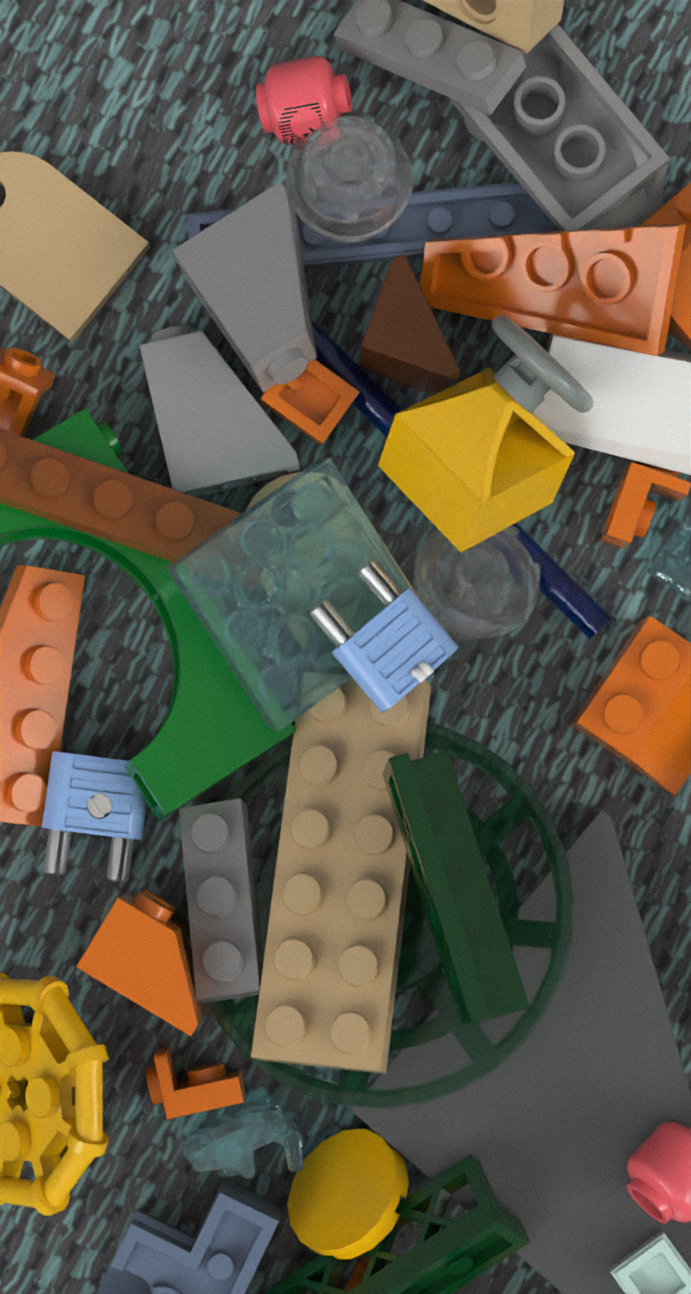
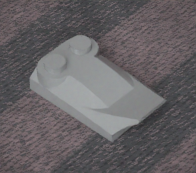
(573, 141)

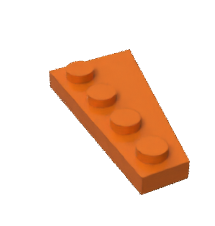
(570, 283)
(35, 673)

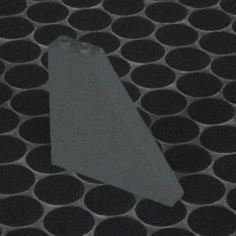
(571, 1098)

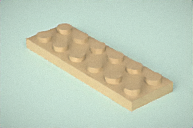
(338, 886)

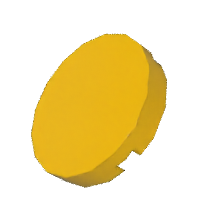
(347, 1194)

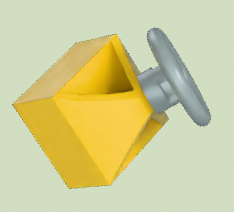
(479, 450)

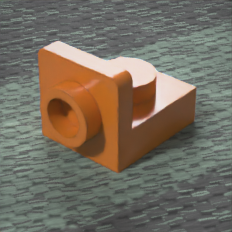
(20, 388)
(311, 401)
(631, 510)
(205, 1090)

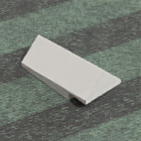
(637, 403)

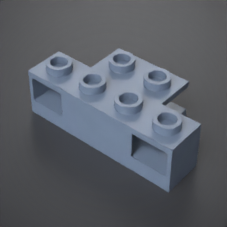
(216, 1261)

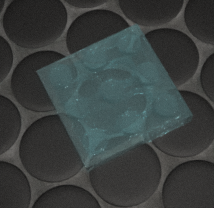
(266, 574)

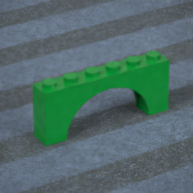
(210, 718)

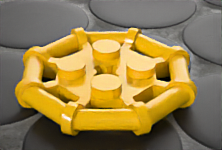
(40, 1118)

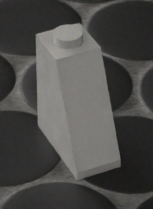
(255, 286)
(208, 419)

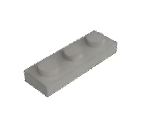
(431, 52)
(221, 900)

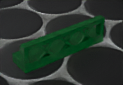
(454, 888)
(440, 1259)

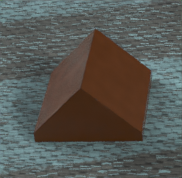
(405, 337)

